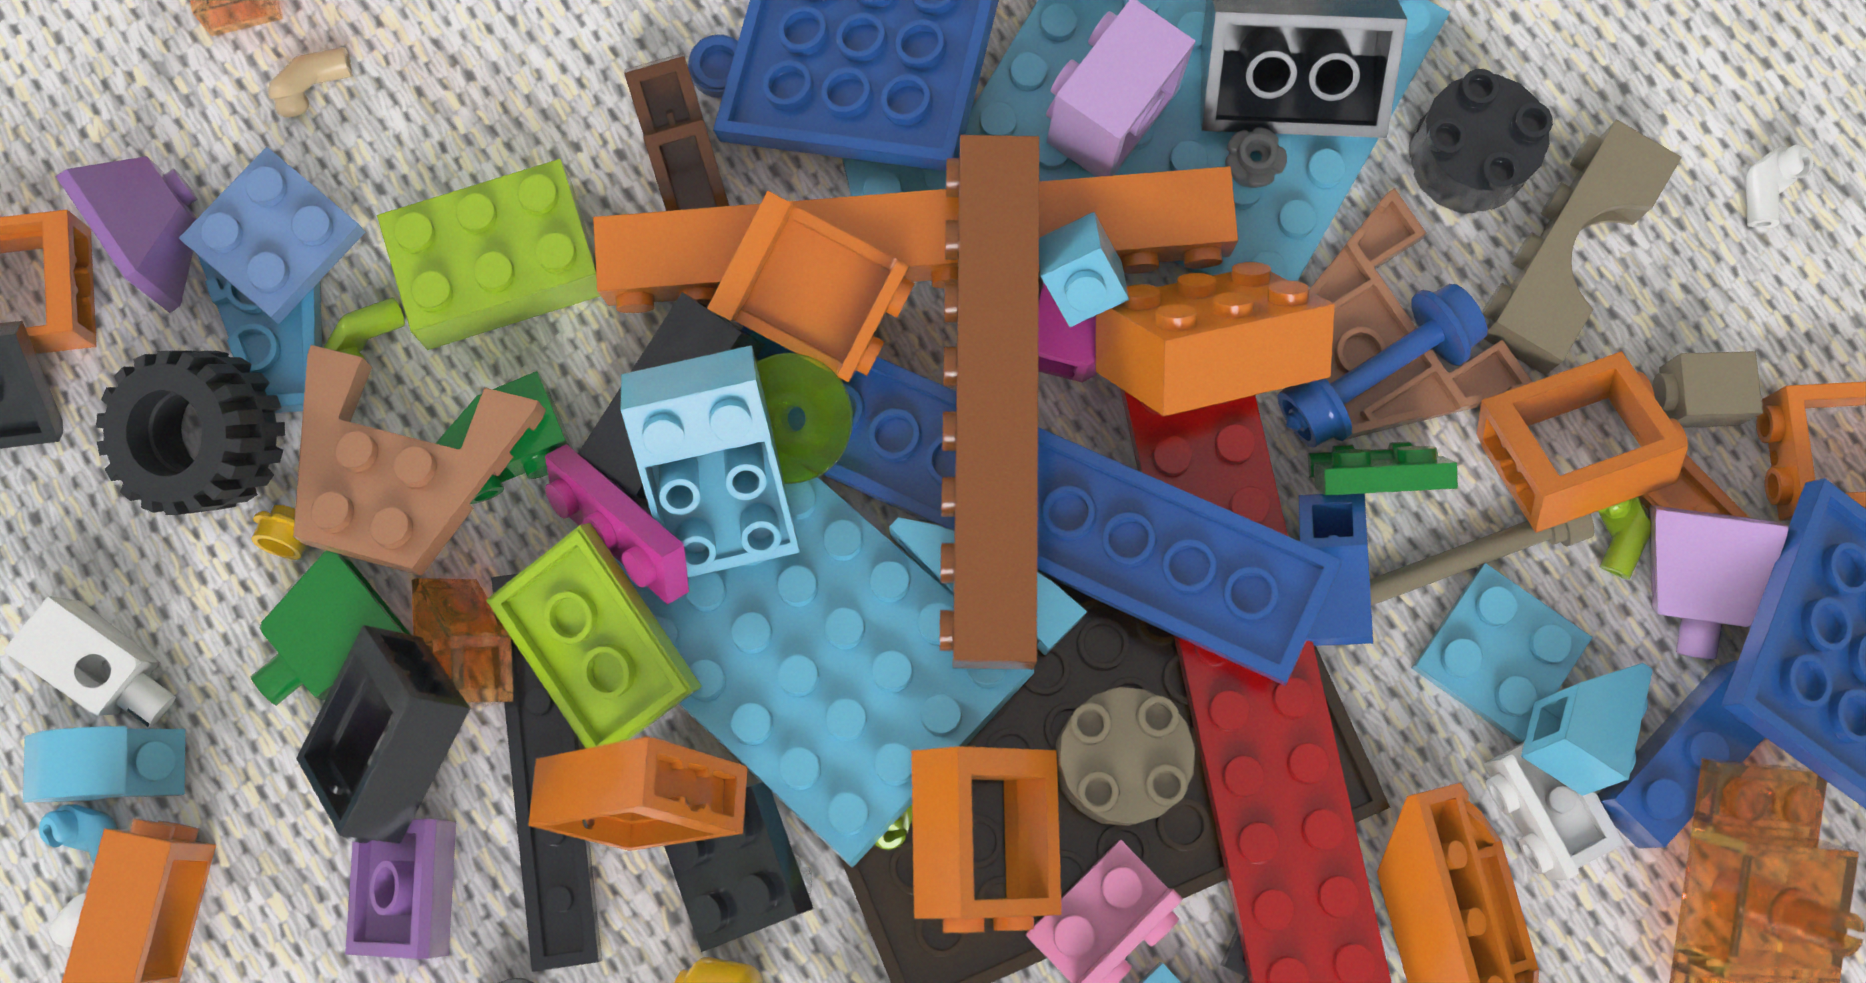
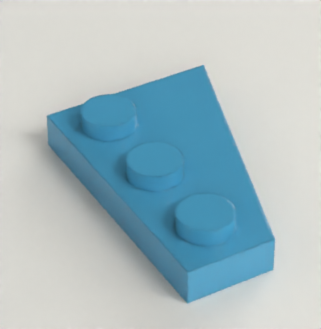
(270, 347)

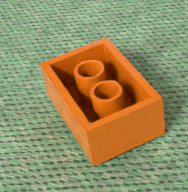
(1215, 338)

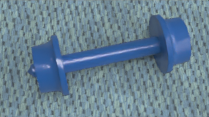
(1446, 322)

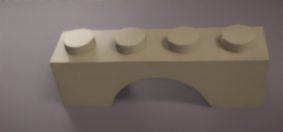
(1543, 307)

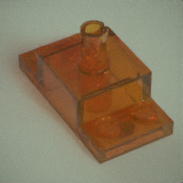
(1760, 883)

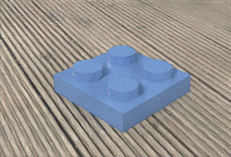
(272, 235)

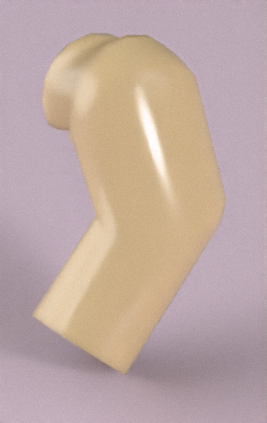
(304, 72)

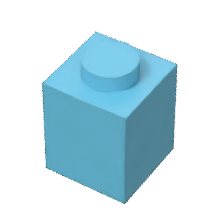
(1082, 269)

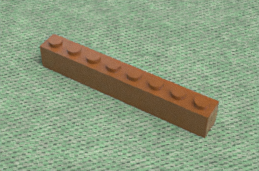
(995, 404)

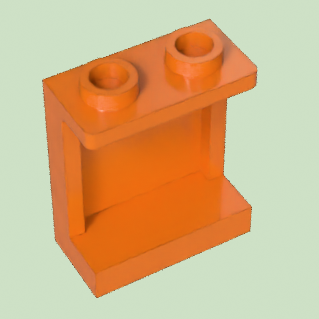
(812, 287)

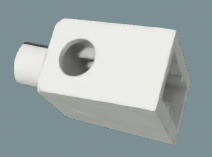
(66, 648)

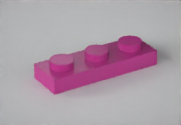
(633, 536)

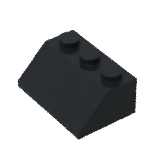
(1301, 66)

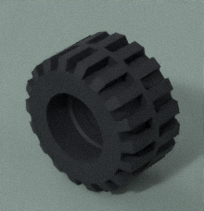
(146, 435)

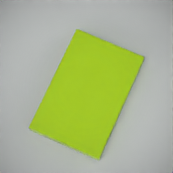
(593, 640)

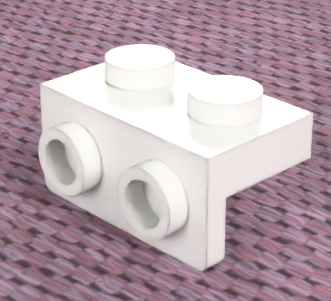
(1556, 822)

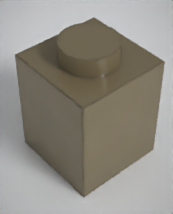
(1710, 388)

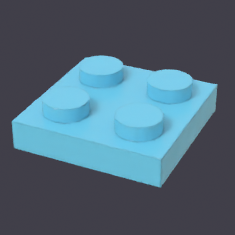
(1501, 651)

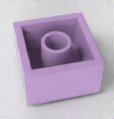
(1117, 88)

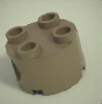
(1125, 756)

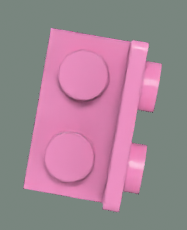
(1106, 918)

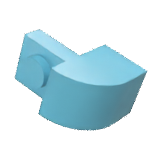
(103, 764)

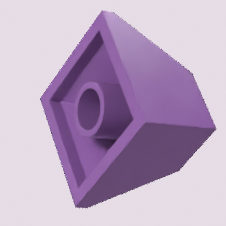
(138, 221)

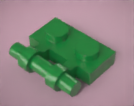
(1381, 470)

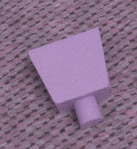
(1710, 571)

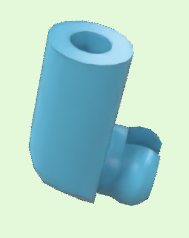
(75, 828)

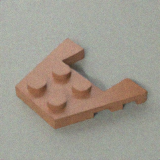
(1372, 319)
(384, 491)

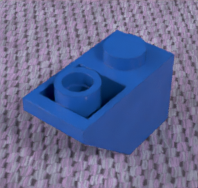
(1340, 529)

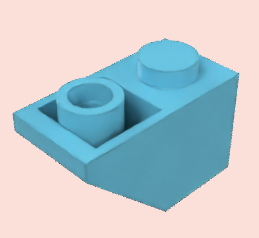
(1590, 730)

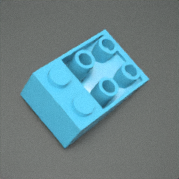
(710, 459)

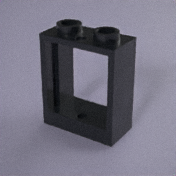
(382, 677)

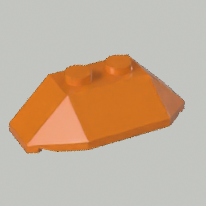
(1453, 895)

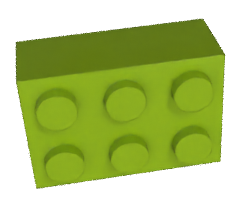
(490, 254)

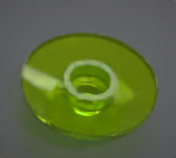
(806, 383)

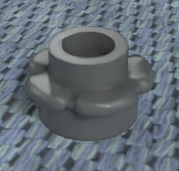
(1250, 172)

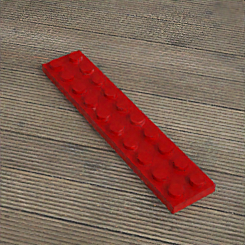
(1266, 744)

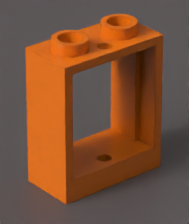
(67, 276)
(1787, 434)
(1529, 474)
(638, 794)
(946, 836)
(140, 905)

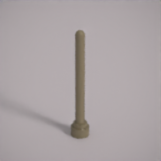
(1475, 554)

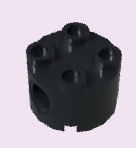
(1479, 142)

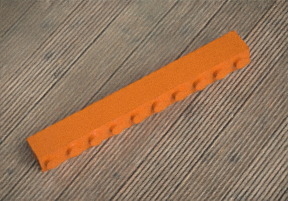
(1144, 215)

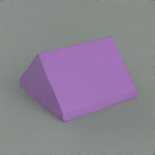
(403, 893)

